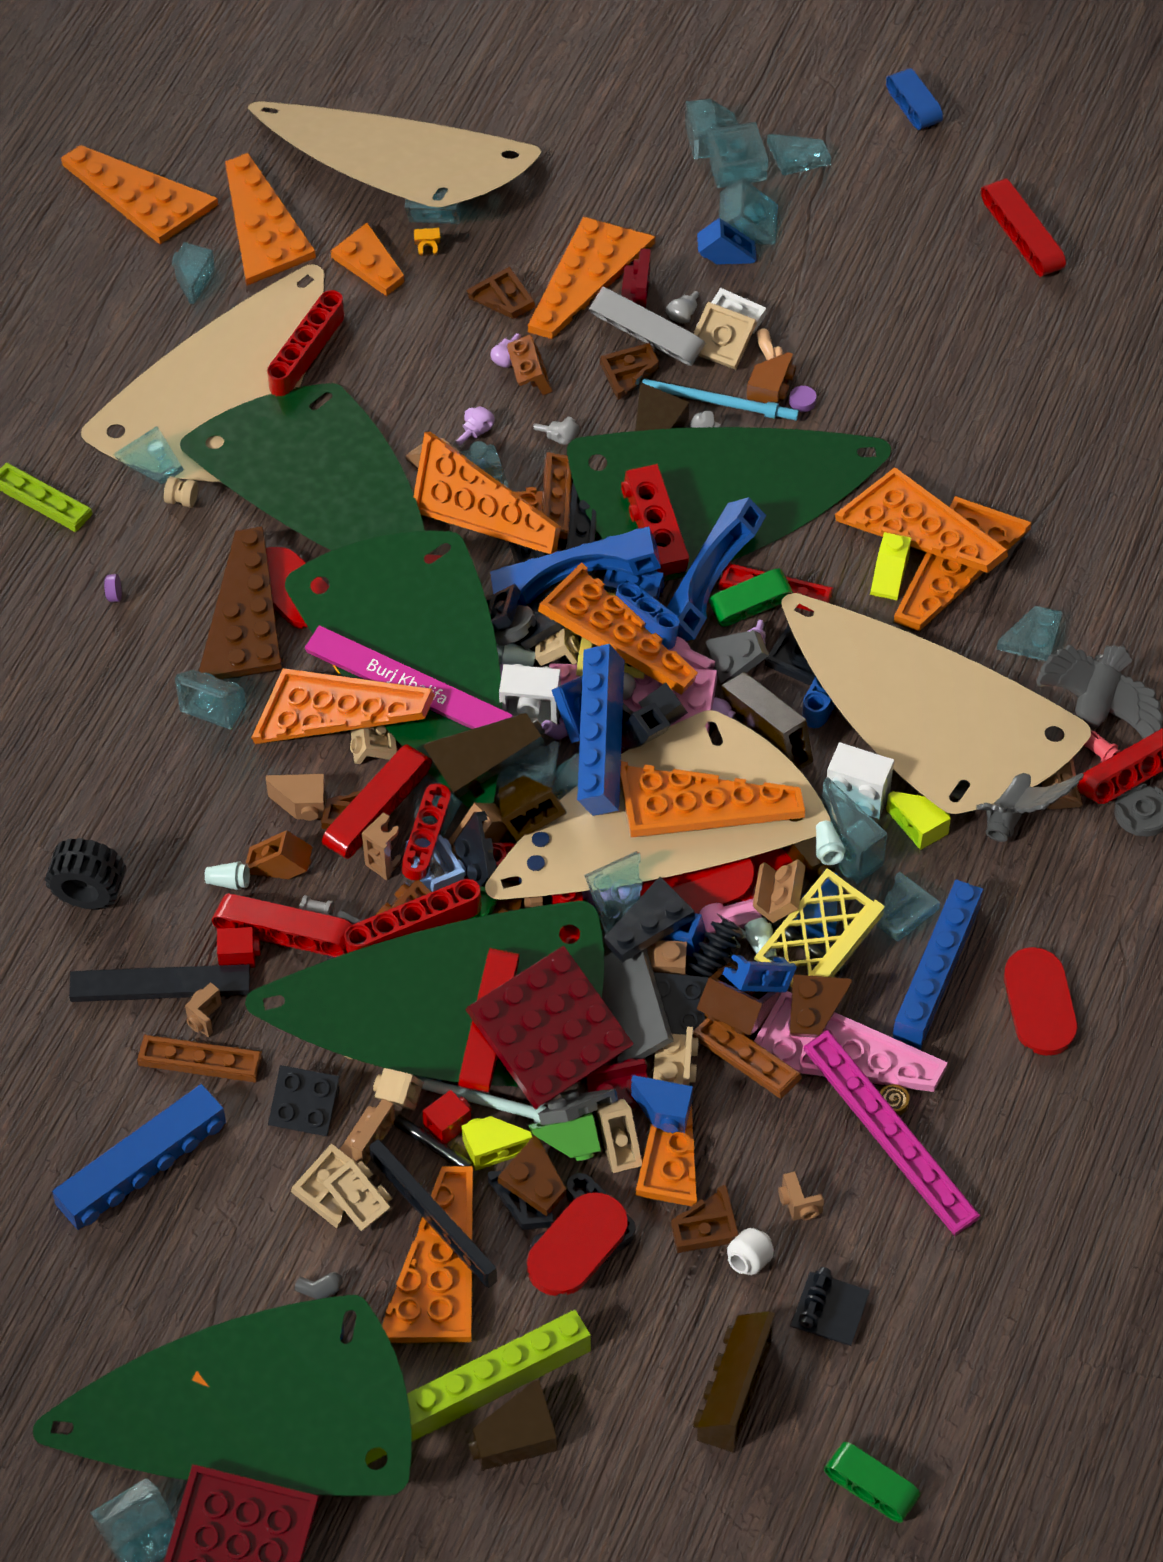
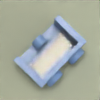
(444, 866)

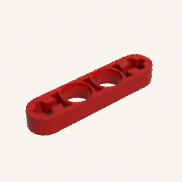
(426, 831)

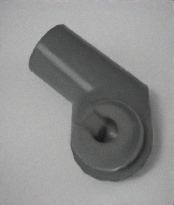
(322, 1287)

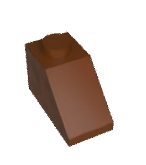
(279, 856)

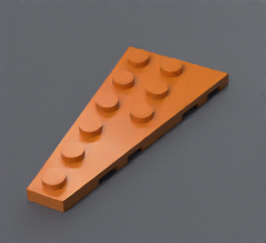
(265, 229)
(589, 263)
(906, 509)
(325, 703)

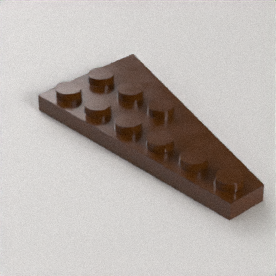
(244, 621)

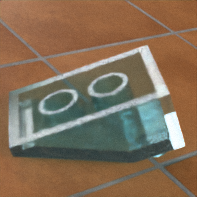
(859, 833)

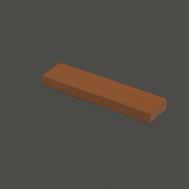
(557, 491)
(747, 1057)
(199, 1058)

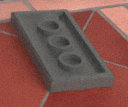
(636, 1004)

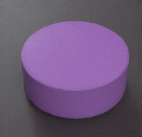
(802, 398)
(113, 588)

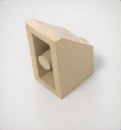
(398, 1088)
(618, 1135)

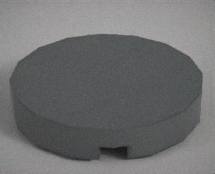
(522, 621)
(1140, 810)

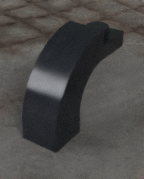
(642, 725)

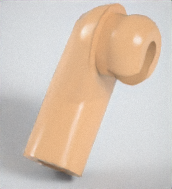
(765, 344)

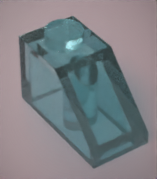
(192, 269)

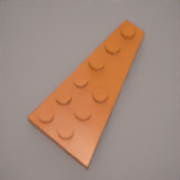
(145, 198)
(467, 496)
(941, 579)
(605, 619)
(696, 801)
(435, 1284)

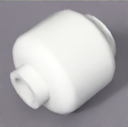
(750, 1251)

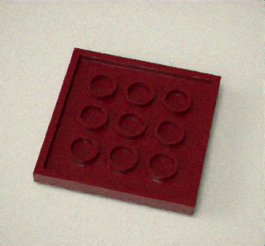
(549, 1027)
(240, 1520)

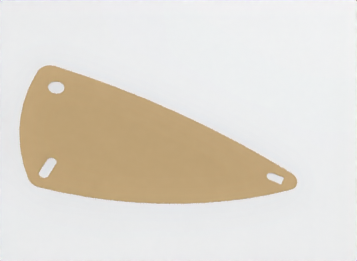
(400, 153)
(209, 372)
(932, 707)
(587, 842)

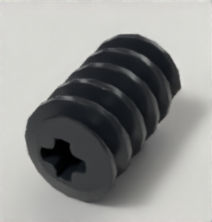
(717, 947)

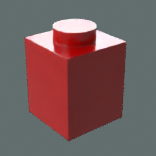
(237, 946)
(447, 1116)

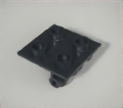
(680, 1000)
(304, 1100)
(830, 1307)

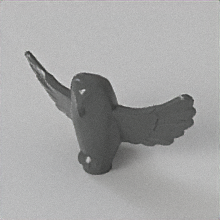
(1103, 688)
(1017, 800)

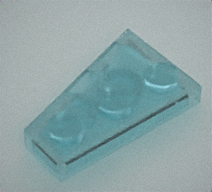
(615, 888)

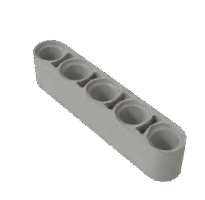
(647, 326)

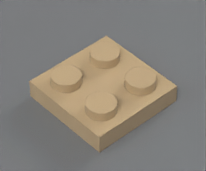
(724, 334)

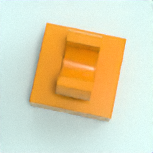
(427, 237)

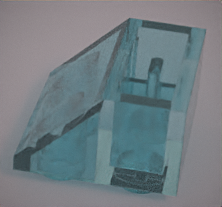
(136, 1524)

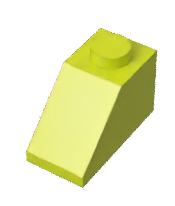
(890, 566)
(918, 818)
(492, 1141)

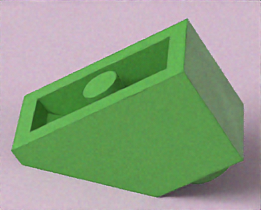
(573, 1138)

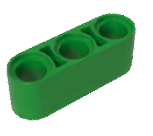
(750, 597)
(872, 1482)

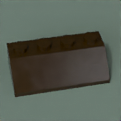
(735, 1380)

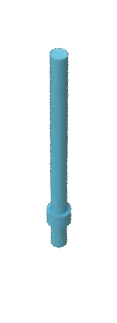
(770, 409)

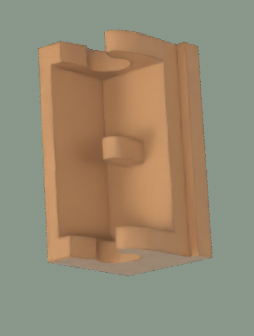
(378, 847)

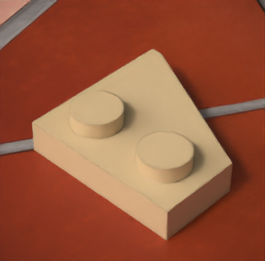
(313, 1191)

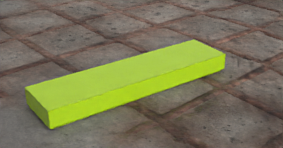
(43, 498)

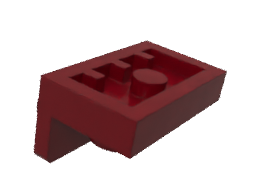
(636, 279)
(617, 1077)

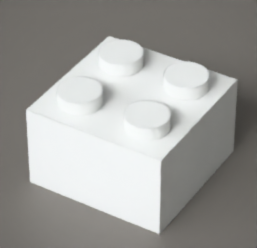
(529, 691)
(862, 777)

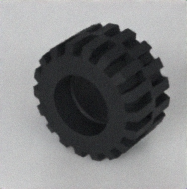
(85, 873)

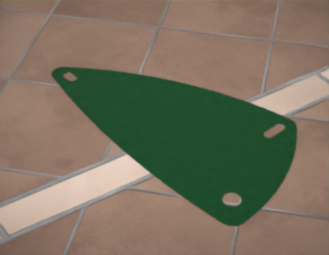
(310, 468)
(783, 471)
(414, 614)
(409, 995)
(278, 1406)

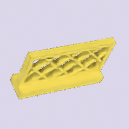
(844, 944)

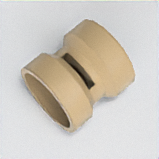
(180, 492)

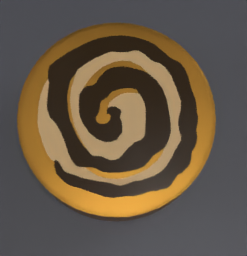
(896, 1097)

